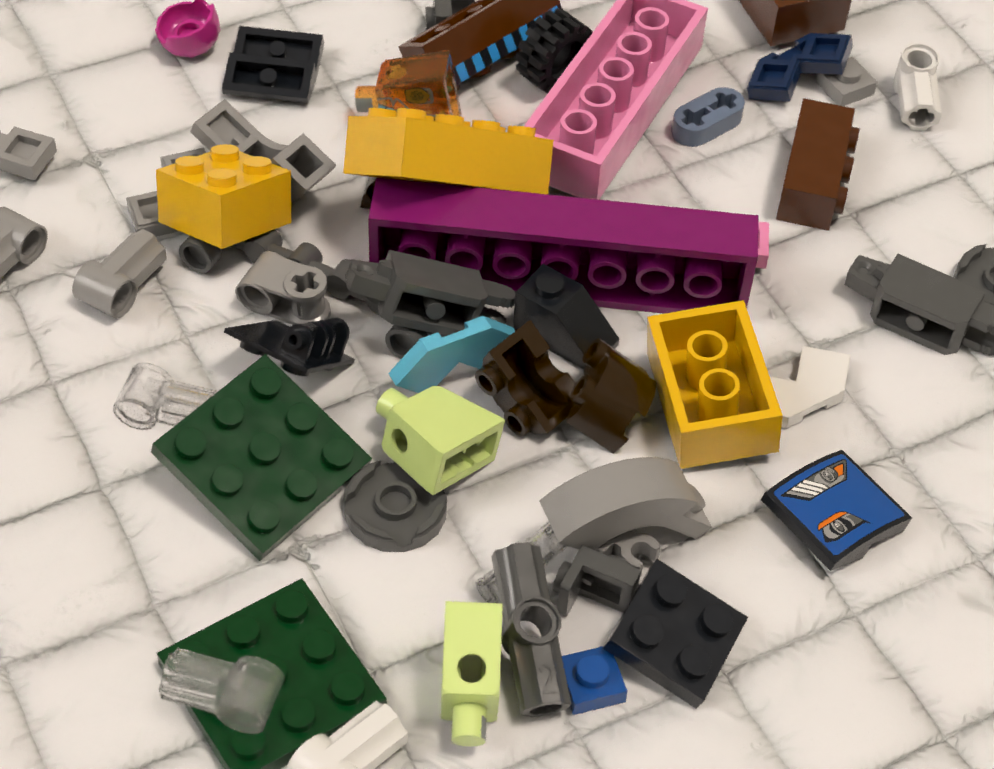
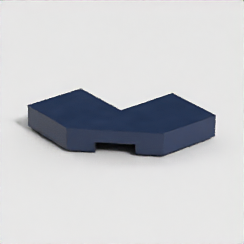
(817, 53)

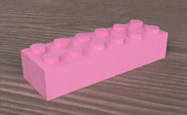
(616, 90)

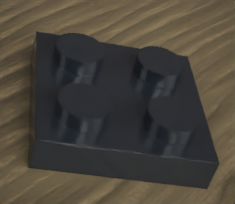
(676, 633)

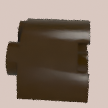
(526, 382)
(609, 395)

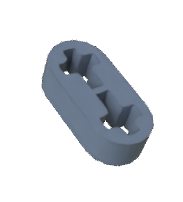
(703, 112)

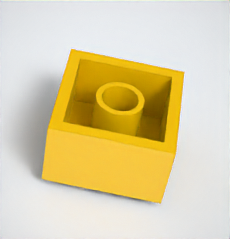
(224, 196)

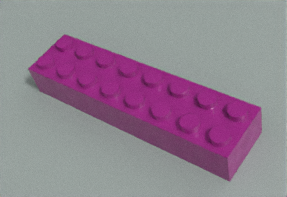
(617, 250)

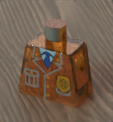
(413, 83)

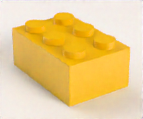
(713, 384)

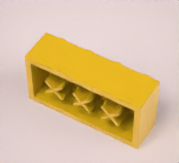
(447, 151)

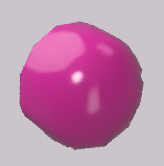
(188, 28)

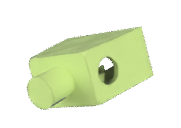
(438, 435)
(471, 669)

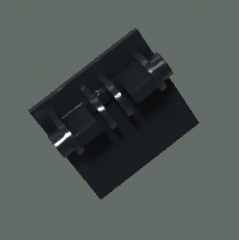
(299, 347)

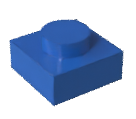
(593, 680)

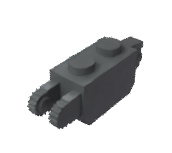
(427, 292)
(924, 304)

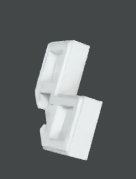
(818, 384)

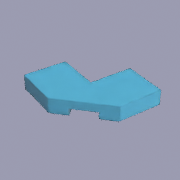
(436, 356)

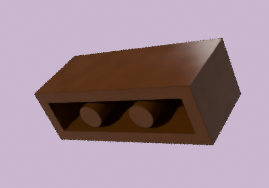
(818, 165)

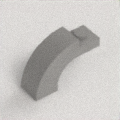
(304, 159)
(624, 498)

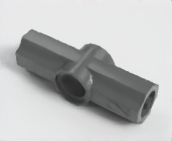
(534, 660)

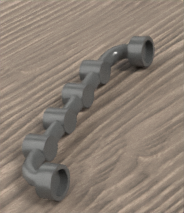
(203, 256)

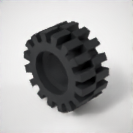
(550, 48)

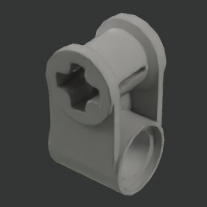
(281, 286)

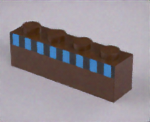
(480, 34)

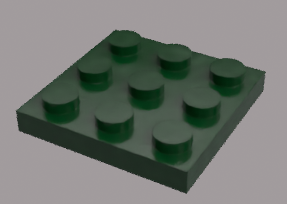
(261, 456)
(321, 684)

